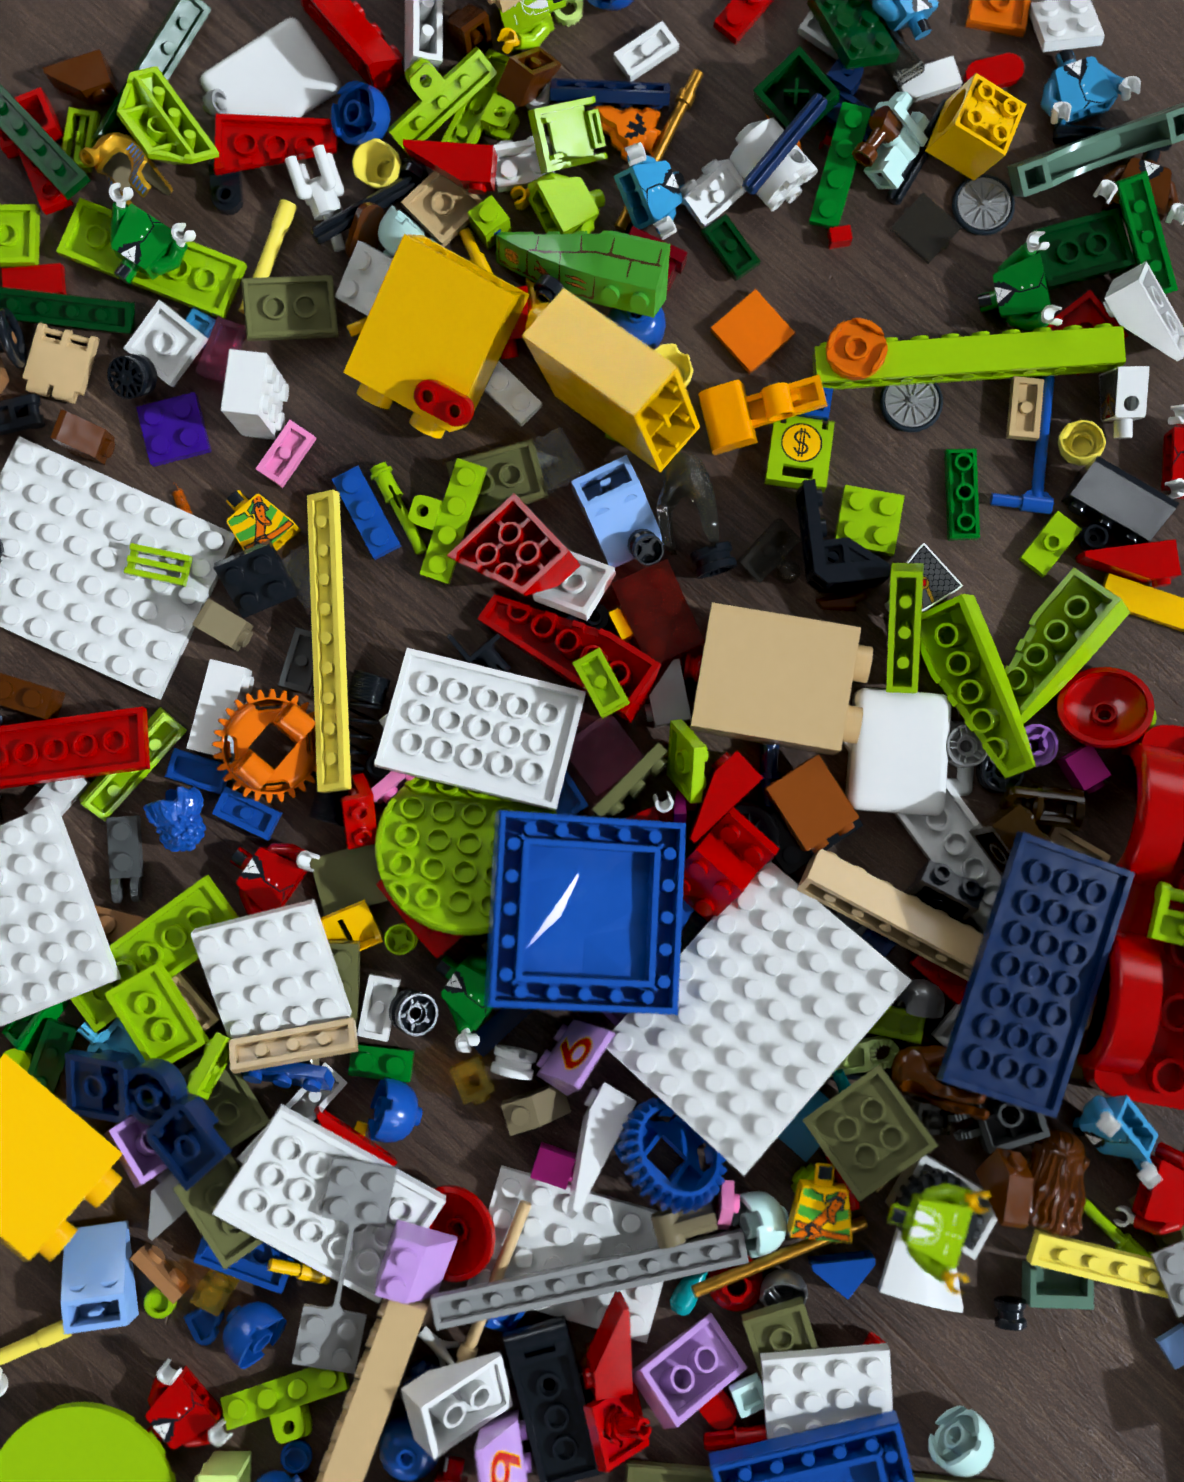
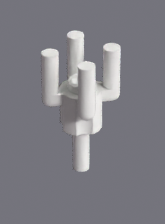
(319, 192)

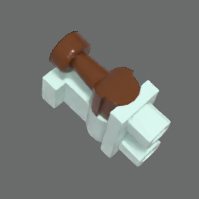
(900, 140)

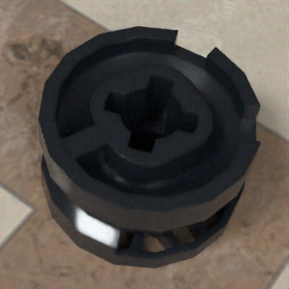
(136, 384)

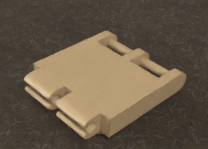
(59, 364)

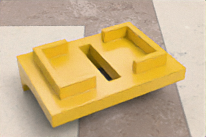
(359, 923)

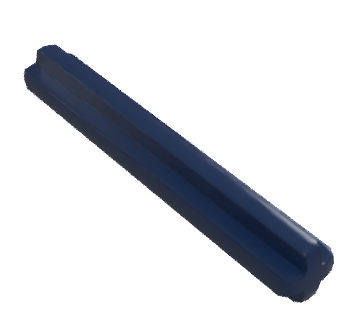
(784, 143)

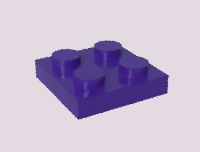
(173, 429)

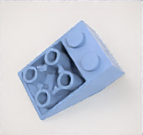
(614, 508)
(98, 1279)

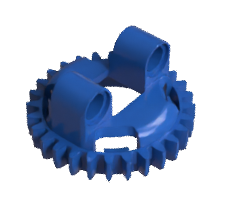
(687, 1185)

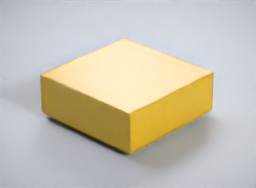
(620, 625)

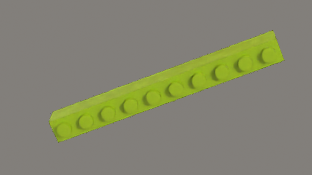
(988, 356)

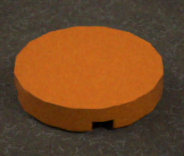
(856, 349)

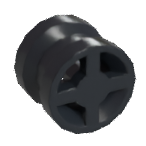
(1010, 1313)

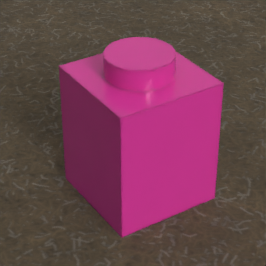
(1084, 769)
(553, 1165)

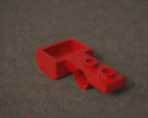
(41, 110)

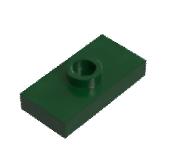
(730, 247)

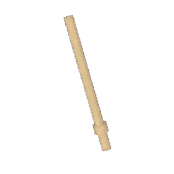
(468, 1349)

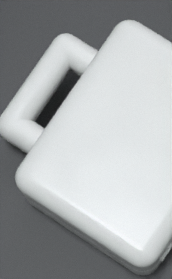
(274, 75)
(903, 754)

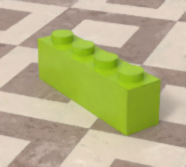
(904, 627)

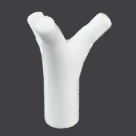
(438, 1346)

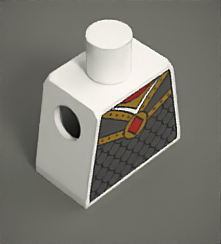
(1124, 398)
(937, 578)

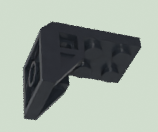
(851, 563)

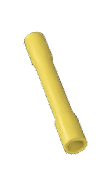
(279, 227)
(41, 1339)

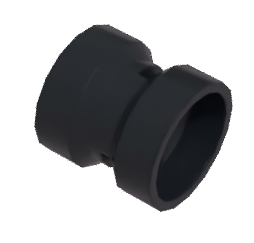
(650, 551)

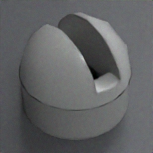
(209, 102)

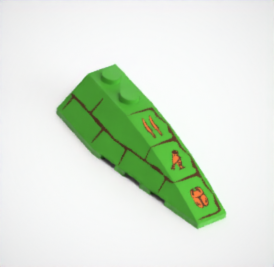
(597, 268)

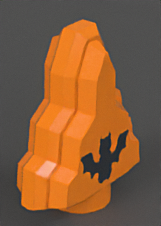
(630, 127)

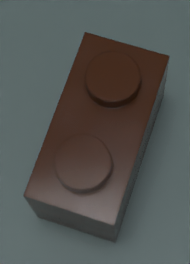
(30, 697)

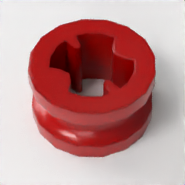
(692, 667)

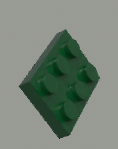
(854, 32)
(1085, 248)

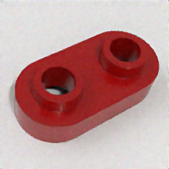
(443, 401)

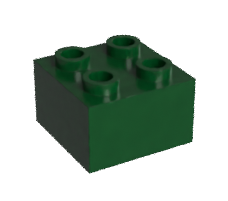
(792, 86)

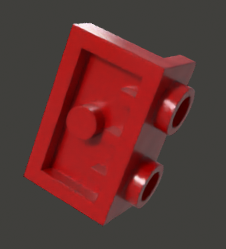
(359, 814)

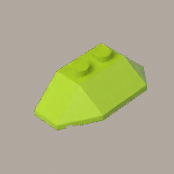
(162, 121)

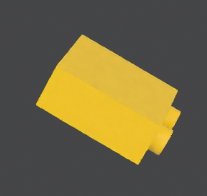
(433, 322)
(611, 378)
(45, 1165)

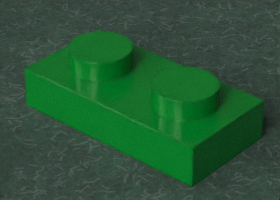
(382, 1062)

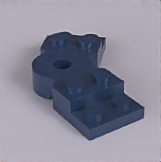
(117, 1086)

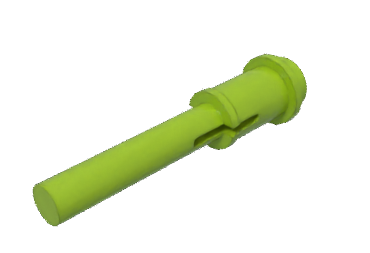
(382, 475)
(1123, 1241)

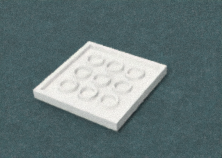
(272, 971)
(824, 1386)

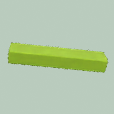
(110, 790)

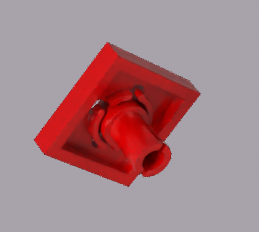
(623, 1426)

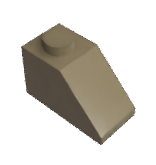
(223, 625)
(534, 1109)

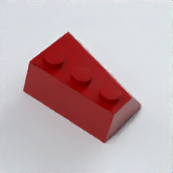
(516, 550)

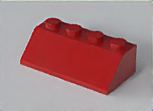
(357, 40)

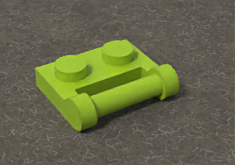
(1165, 923)

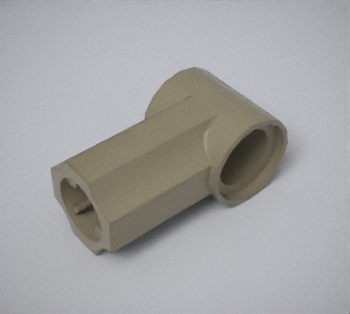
(676, 1228)

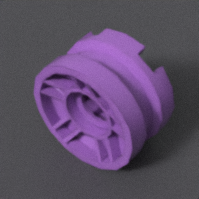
(1046, 742)

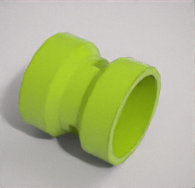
(397, 941)

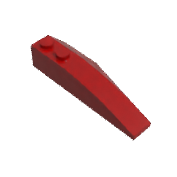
(560, 641)

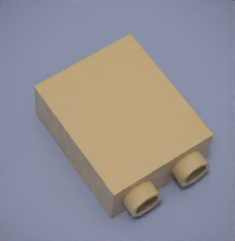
(780, 680)

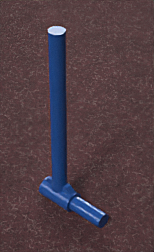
(1035, 499)

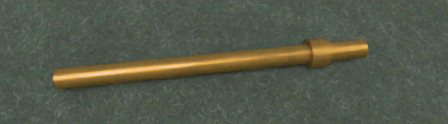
(683, 101)
(767, 1261)

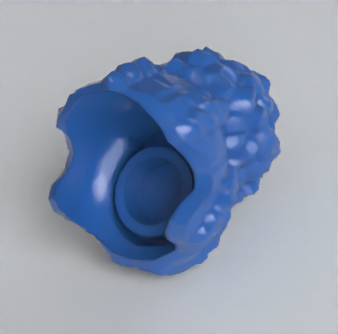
(178, 818)

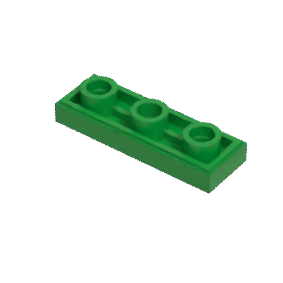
(962, 512)

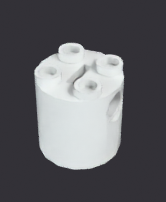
(787, 178)

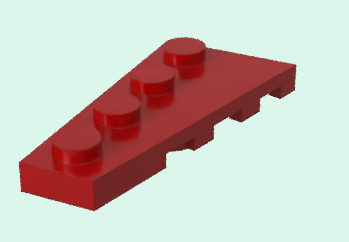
(267, 140)

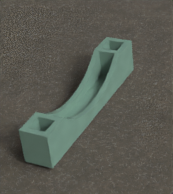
(1097, 150)

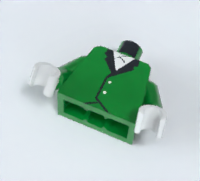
(144, 241)
(1022, 288)
(465, 996)

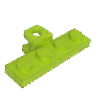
(440, 95)
(485, 111)
(448, 518)
(283, 1401)

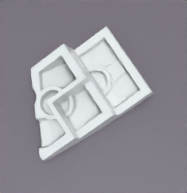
(909, 1282)

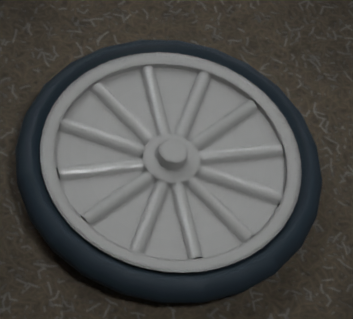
(983, 205)
(911, 406)

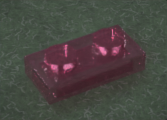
(214, 359)

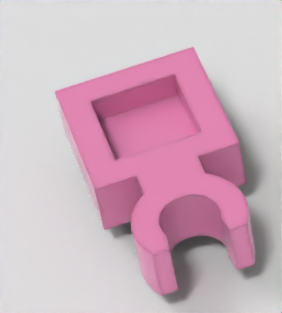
(727, 1204)

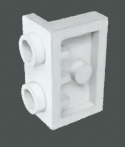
(517, 163)
(712, 191)

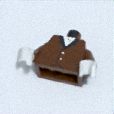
(1160, 181)

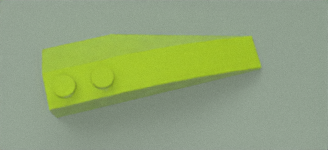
(1062, 639)
(971, 673)

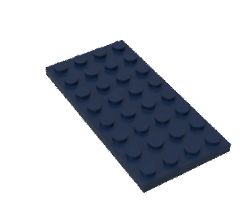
(1036, 975)

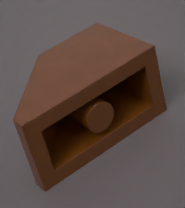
(469, 29)
(527, 75)
(84, 77)
(83, 437)
(1009, 1185)

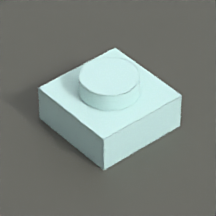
(747, 1395)

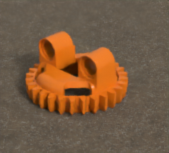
(250, 769)

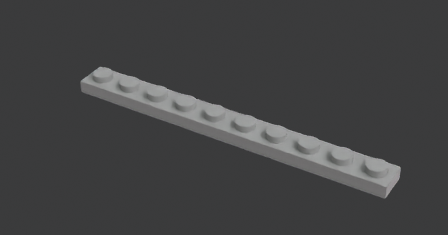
(588, 1279)

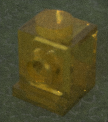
(468, 1092)
(214, 1292)

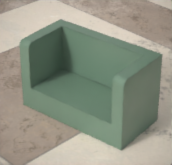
(1055, 1289)

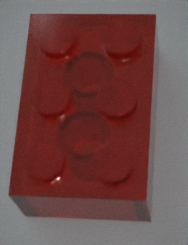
(657, 613)

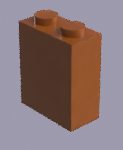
(811, 804)

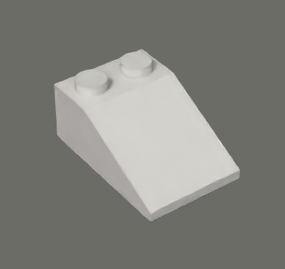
(1145, 311)
(456, 1401)

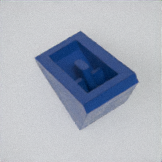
(843, 1270)

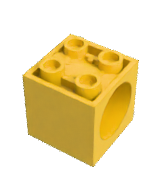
(975, 127)

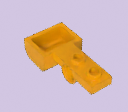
(734, 415)

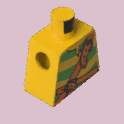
(259, 521)
(821, 1208)

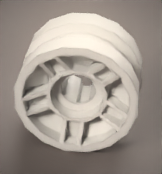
(513, 1062)

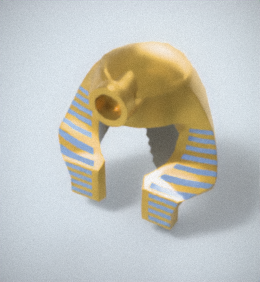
(124, 163)

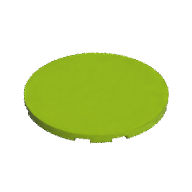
(439, 853)
(83, 1446)

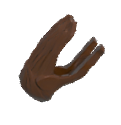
(916, 1072)
(1058, 1183)

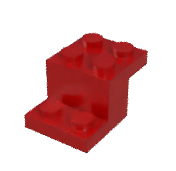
(724, 864)

